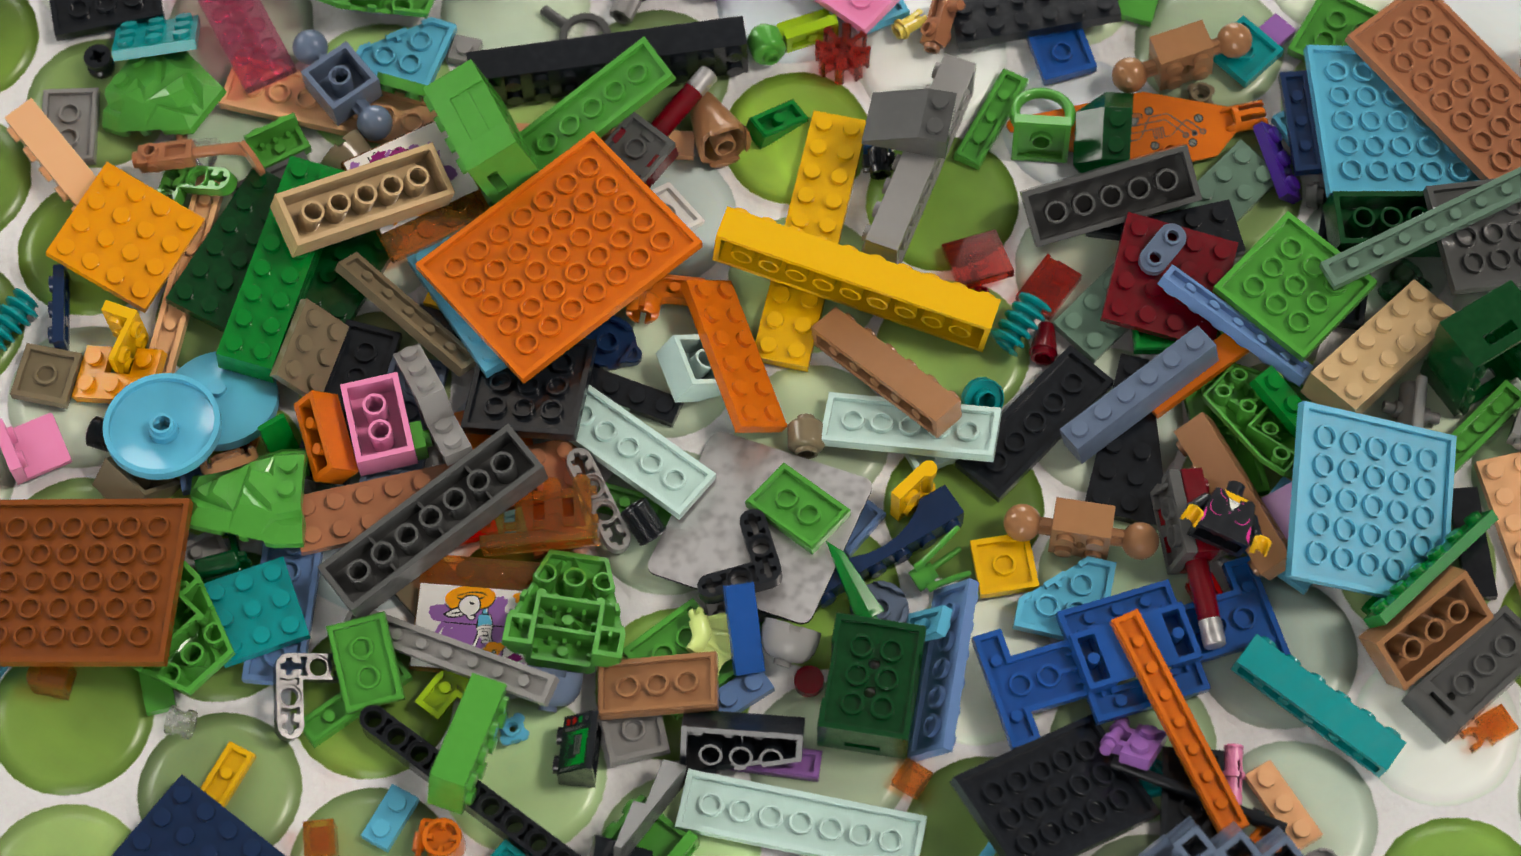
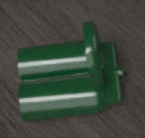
(223, 563)

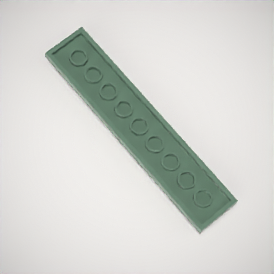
(1237, 176)

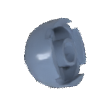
(566, 690)

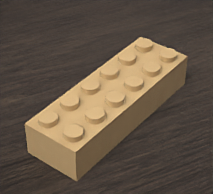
(362, 199)
(1378, 351)

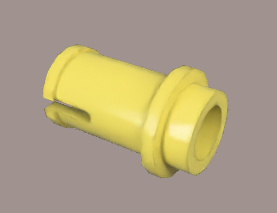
(909, 24)

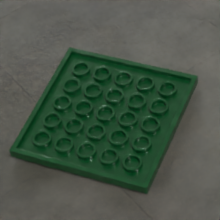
(220, 264)

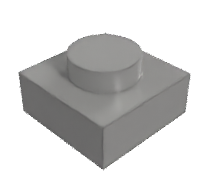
(460, 46)

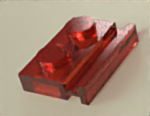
(1052, 284)

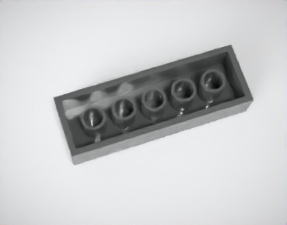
(1110, 192)

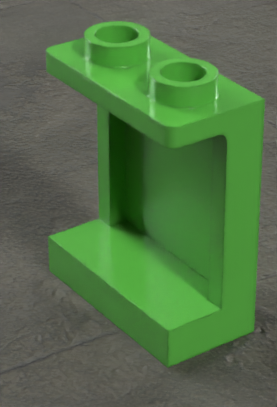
(661, 837)

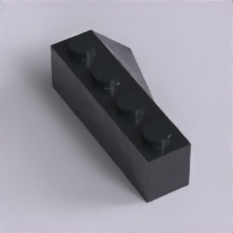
(739, 740)

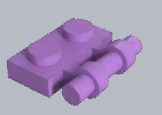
(1134, 746)

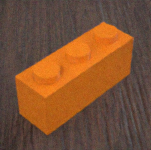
(326, 437)

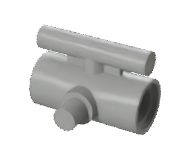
(1411, 404)

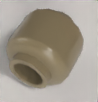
(805, 436)

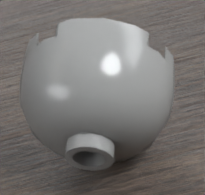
(788, 642)

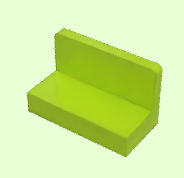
(806, 29)

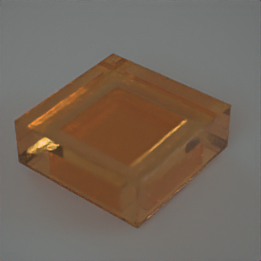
(912, 778)

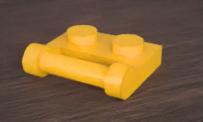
(910, 491)

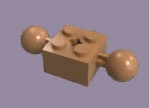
(1181, 56)
(1081, 530)

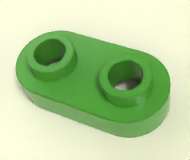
(391, 83)

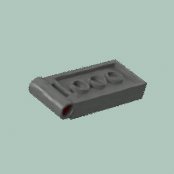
(1469, 677)

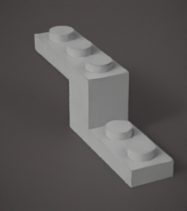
(433, 403)

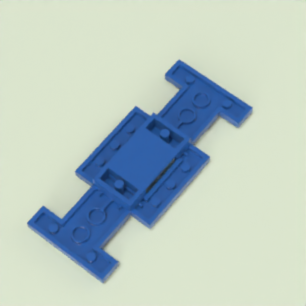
(1093, 661)

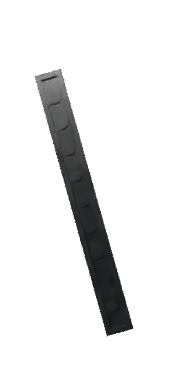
(638, 397)

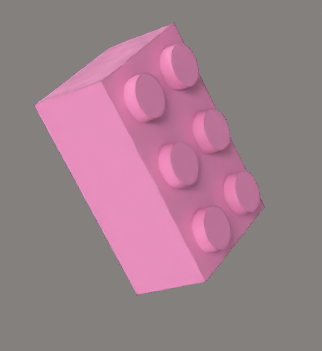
(378, 424)

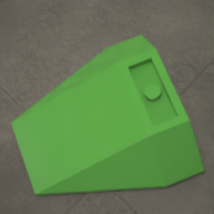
(1252, 419)

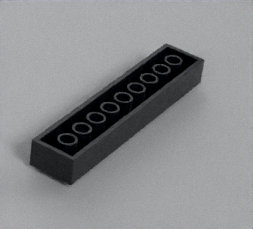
(561, 66)

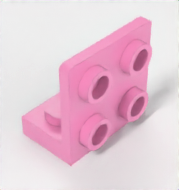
(33, 448)

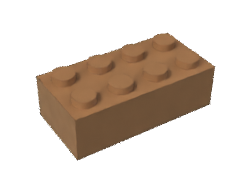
(1427, 628)

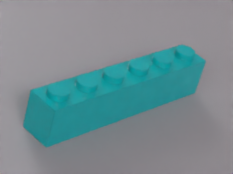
(1318, 705)

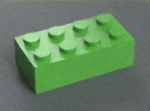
(468, 744)

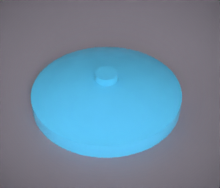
(240, 398)
(162, 426)

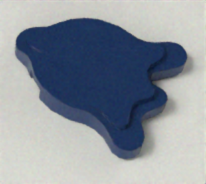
(615, 345)

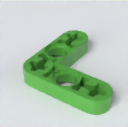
(180, 182)

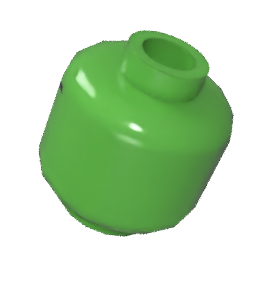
(766, 44)

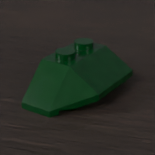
(1103, 132)

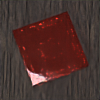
(978, 259)

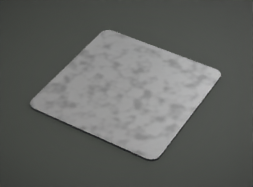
(711, 536)

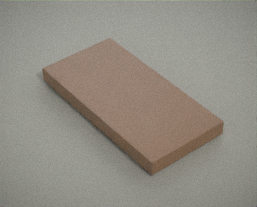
(659, 686)

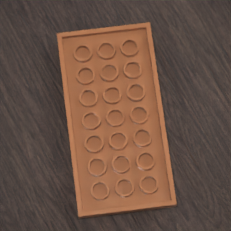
(1447, 81)

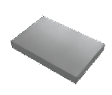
(76, 118)

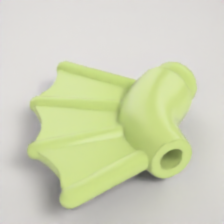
(709, 634)

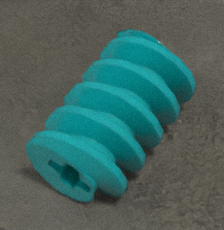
(15, 314)
(1019, 321)

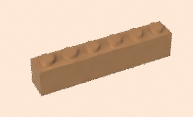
(887, 372)
(1208, 449)

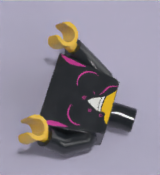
(1226, 521)

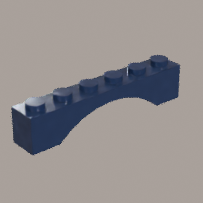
(934, 517)

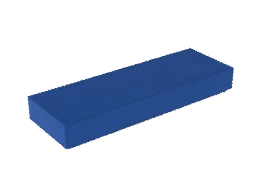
(743, 628)

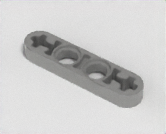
(602, 499)

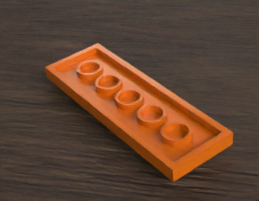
(733, 356)

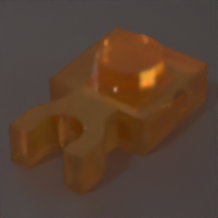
(1492, 726)

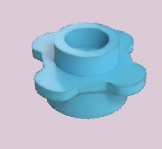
(520, 733)

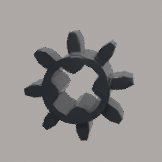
(878, 162)

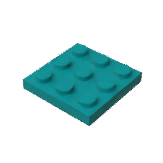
(156, 37)
(258, 610)

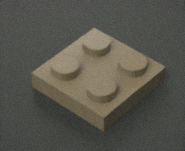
(46, 375)

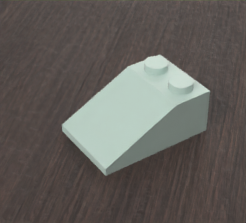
(687, 369)

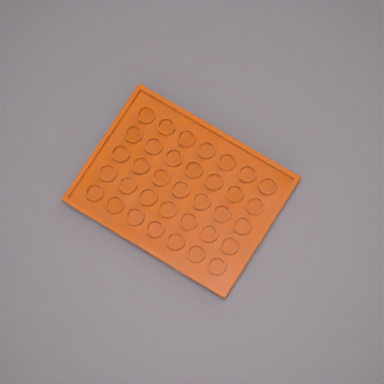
(558, 256)

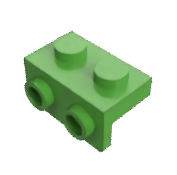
(278, 140)

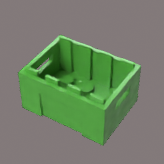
(480, 131)

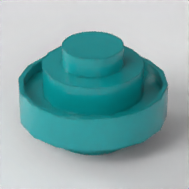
(983, 392)

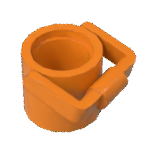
(438, 838)

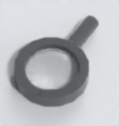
(578, 25)

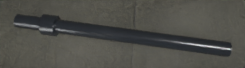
(1255, 816)

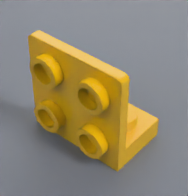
(130, 335)

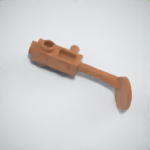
(938, 25)
(184, 153)

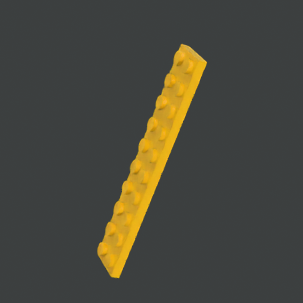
(820, 209)

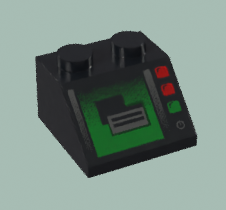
(579, 749)

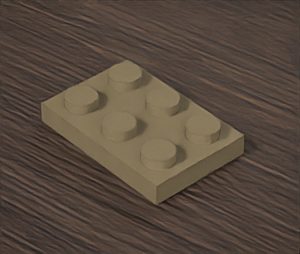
(309, 349)

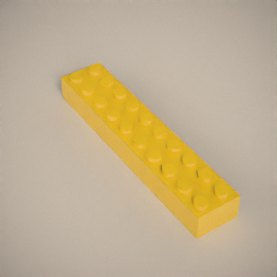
(855, 278)

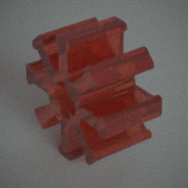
(842, 53)

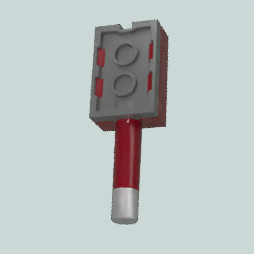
(647, 145)
(1185, 553)

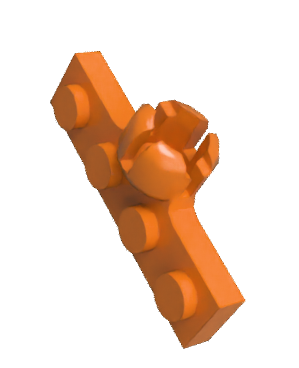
(662, 292)

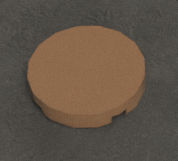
(229, 460)

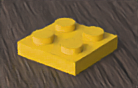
(1003, 566)

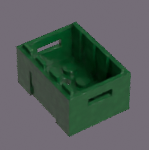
(1474, 341)
(877, 723)

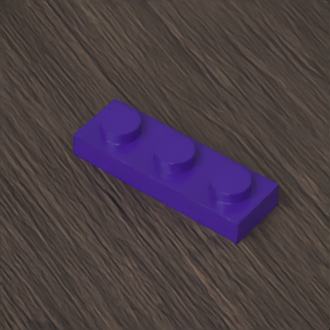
(1278, 162)

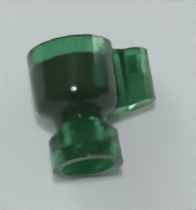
(1400, 277)

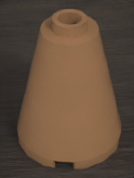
(718, 133)

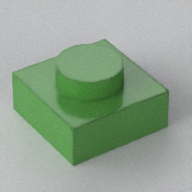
(421, 439)

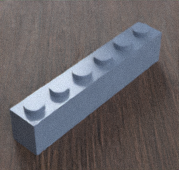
(1139, 394)

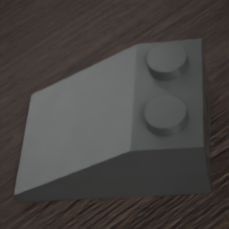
(911, 121)

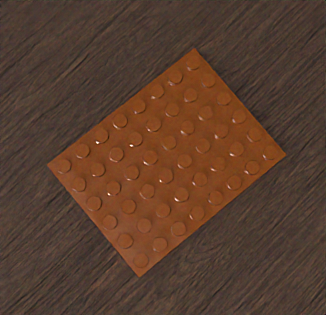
(90, 580)

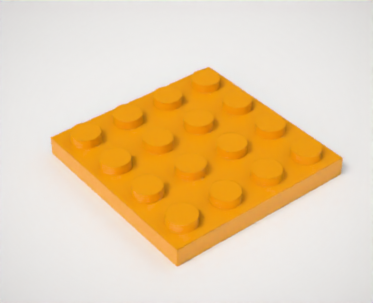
(125, 237)

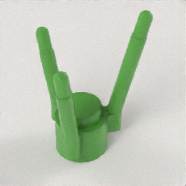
(925, 574)

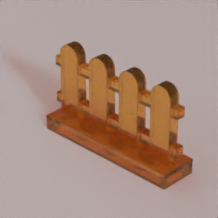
(555, 535)

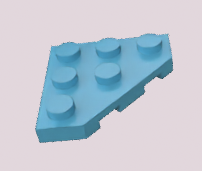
(411, 52)
(1080, 584)

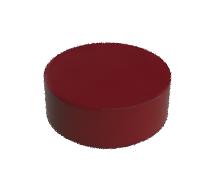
(809, 681)

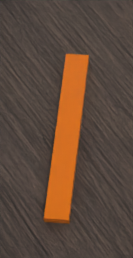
(1178, 721)

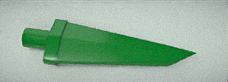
(859, 595)

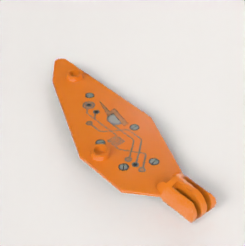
(1172, 121)

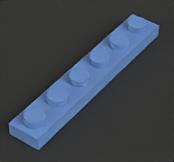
(1234, 324)

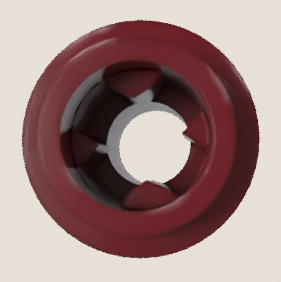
(1044, 347)

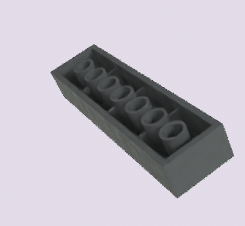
(433, 522)

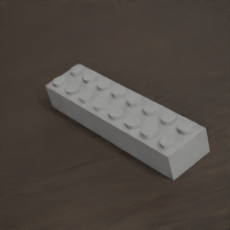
(916, 174)

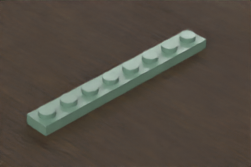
(1423, 230)

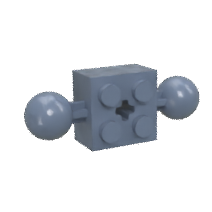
(342, 84)

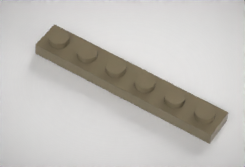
(406, 313)

